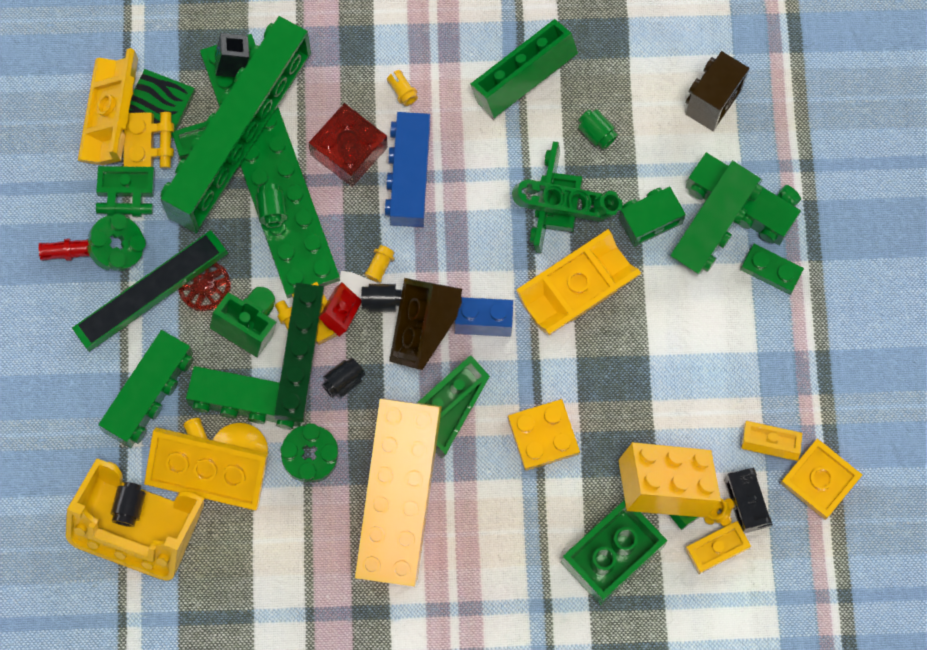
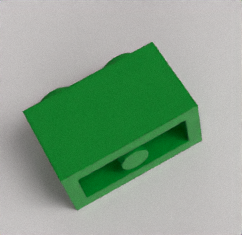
(651, 215)

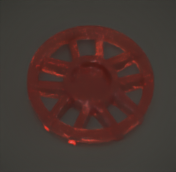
(205, 286)

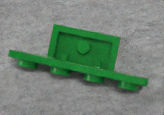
(551, 220)

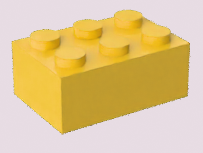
(669, 480)

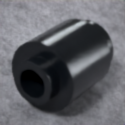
(380, 297)
(343, 378)
(127, 504)

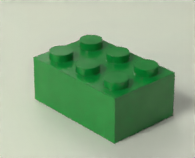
(613, 552)

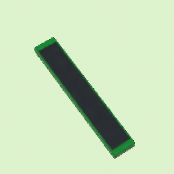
(149, 290)

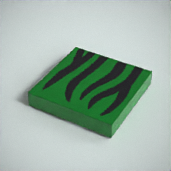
(161, 94)

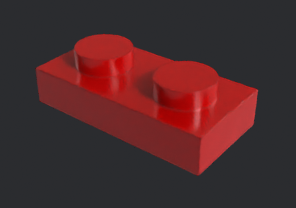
(340, 309)

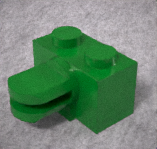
(246, 321)

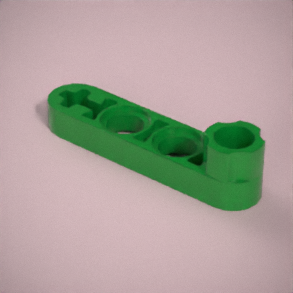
(604, 204)

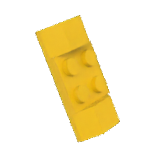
(108, 109)
(576, 283)

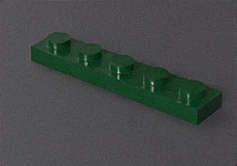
(299, 352)

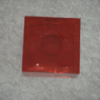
(348, 145)

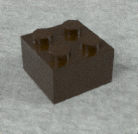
(716, 90)

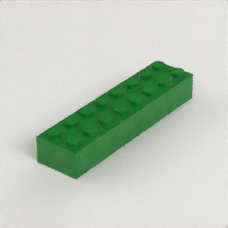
(236, 124)

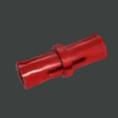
(63, 250)

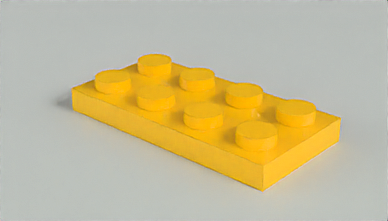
(206, 468)

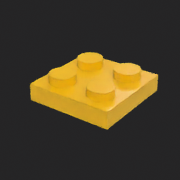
(543, 435)
(821, 479)

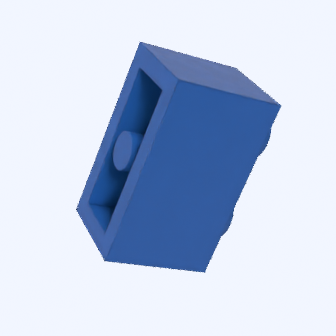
(485, 317)

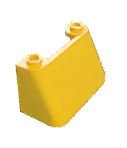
(152, 545)

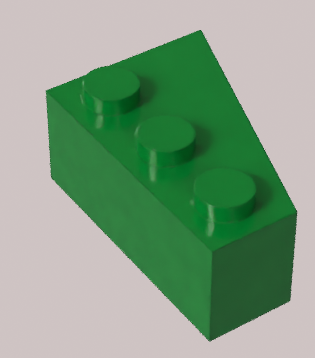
(457, 397)

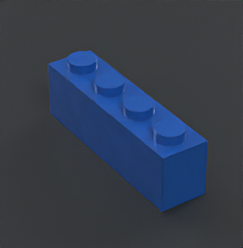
(409, 169)

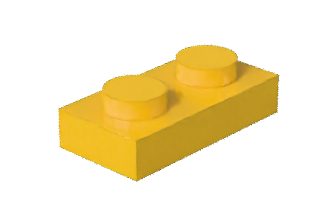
(771, 440)
(717, 547)

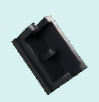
(748, 500)

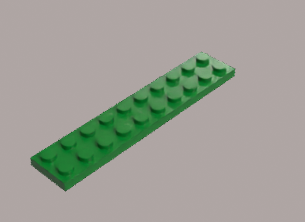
(299, 243)

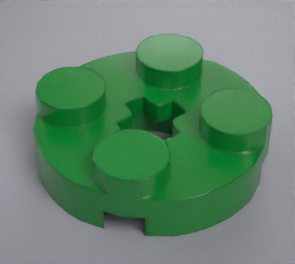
(123, 229)
(309, 469)

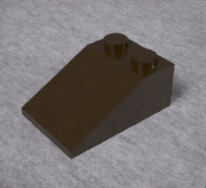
(423, 321)

